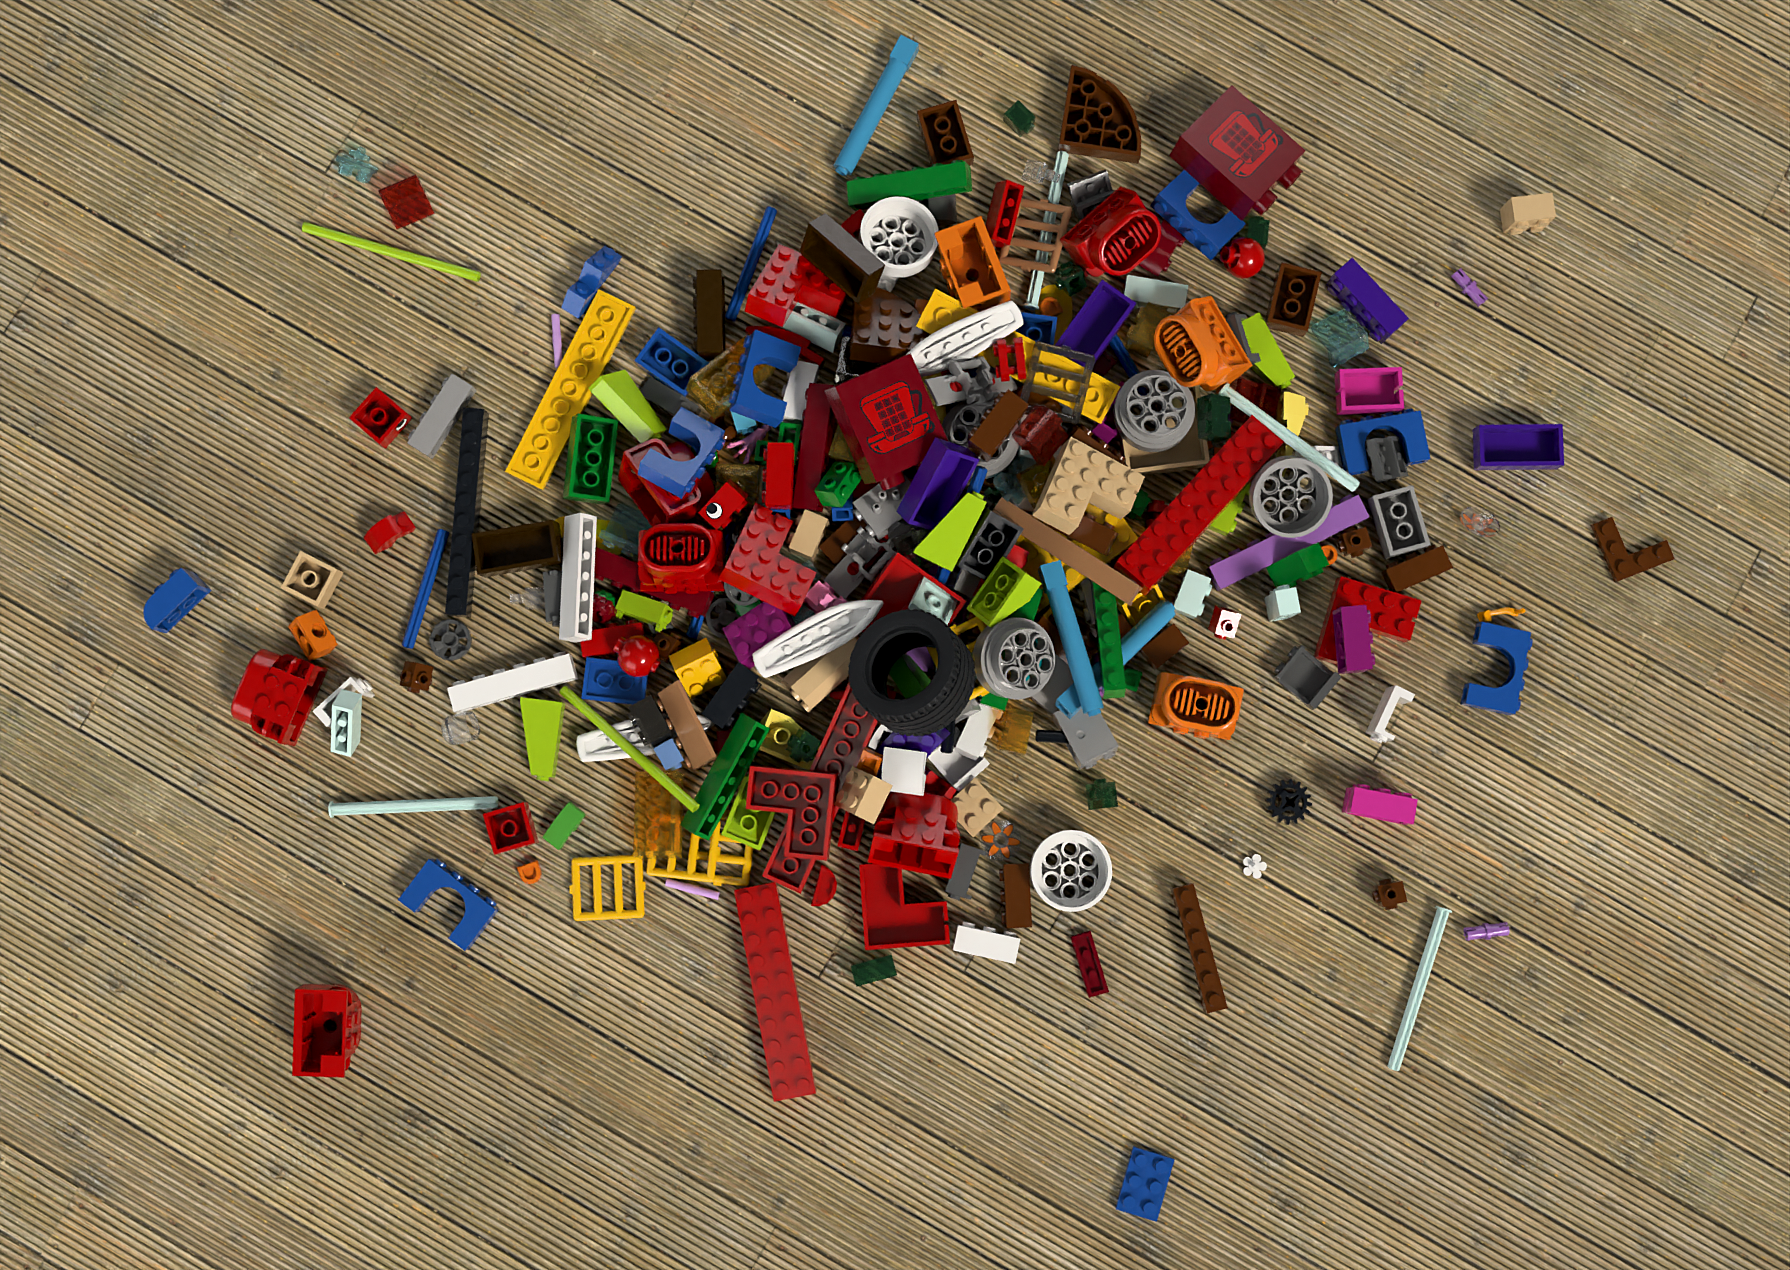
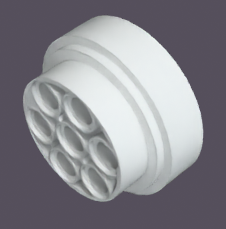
(903, 215)
(1099, 870)

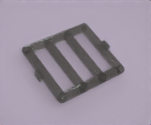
(1084, 379)

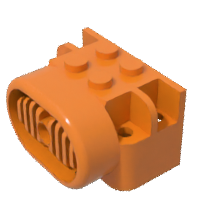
(968, 253)
(1200, 346)
(1176, 707)

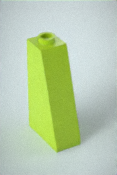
(1273, 366)
(628, 405)
(951, 534)
(542, 733)

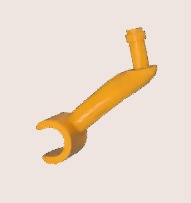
(1485, 616)

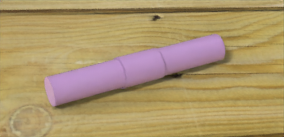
(556, 339)
(691, 888)

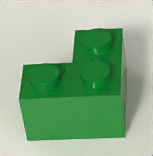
(787, 434)
(1299, 565)

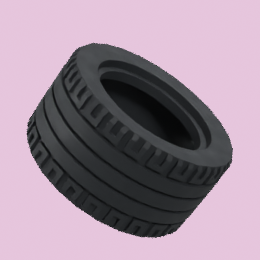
(879, 650)

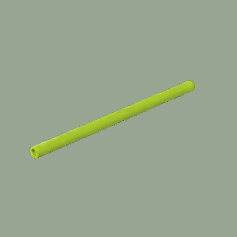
(391, 251)
(630, 749)

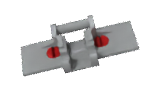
(961, 387)
(860, 556)

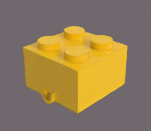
(698, 668)

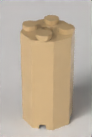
(819, 676)

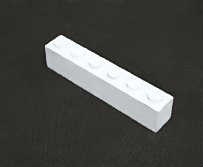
(578, 577)
(512, 683)

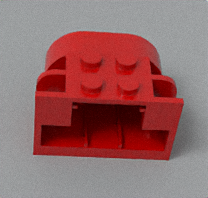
(1114, 235)
(655, 502)
(692, 569)
(277, 695)
(916, 834)
(318, 1046)

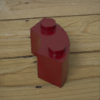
(1159, 258)

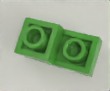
(564, 825)

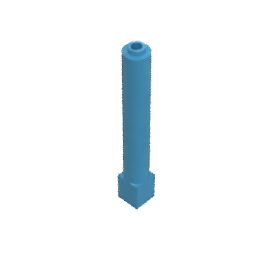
(899, 62)
(1055, 586)
(1130, 643)

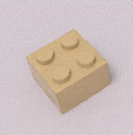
(1527, 213)
(808, 535)
(312, 580)
(863, 794)
(975, 807)

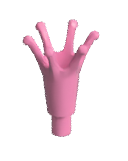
(749, 443)

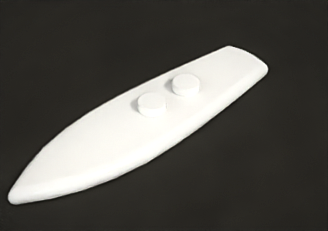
(965, 338)
(815, 636)
(599, 747)

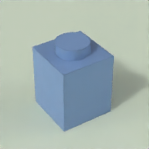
(669, 755)

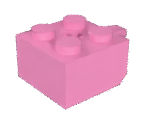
(822, 597)

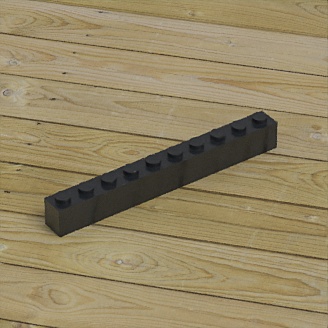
(466, 512)

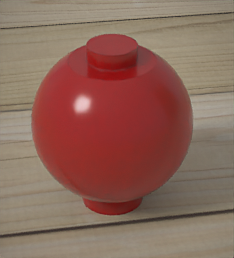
(1243, 257)
(637, 655)

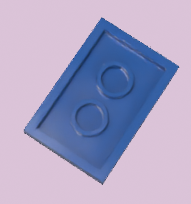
(609, 683)
(1144, 1183)

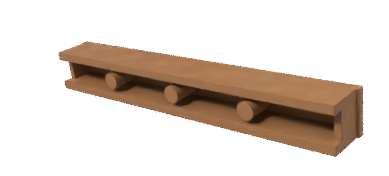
(1070, 553)

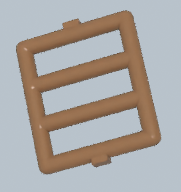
(1055, 249)

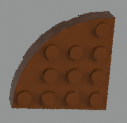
(1098, 119)
(883, 328)

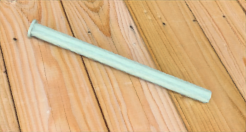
(1045, 236)
(1290, 438)
(405, 806)
(1418, 988)

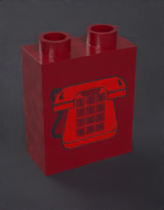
(1238, 154)
(886, 420)

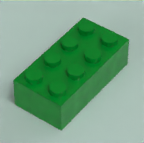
(590, 459)

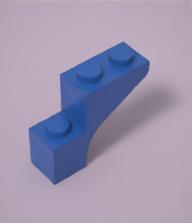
(592, 276)

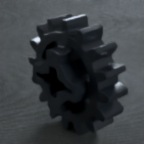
(1294, 809)

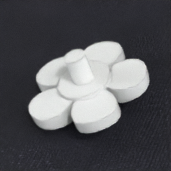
(1254, 866)

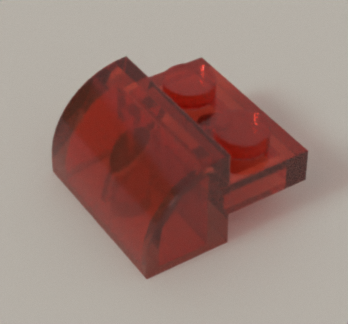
(406, 202)
(1261, 395)
(1040, 434)

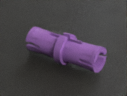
(1469, 287)
(1486, 931)

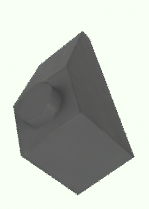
(667, 398)

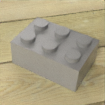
(1398, 522)

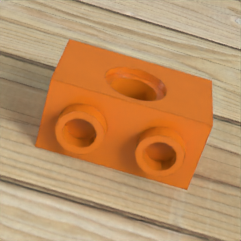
(303, 630)

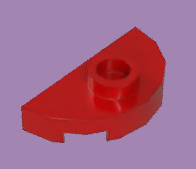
(825, 887)

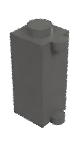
(552, 594)
(963, 872)

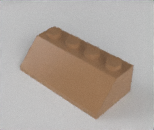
(687, 726)

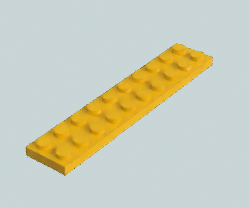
(945, 310)
(569, 389)

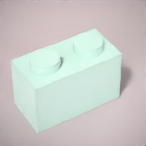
(1191, 594)

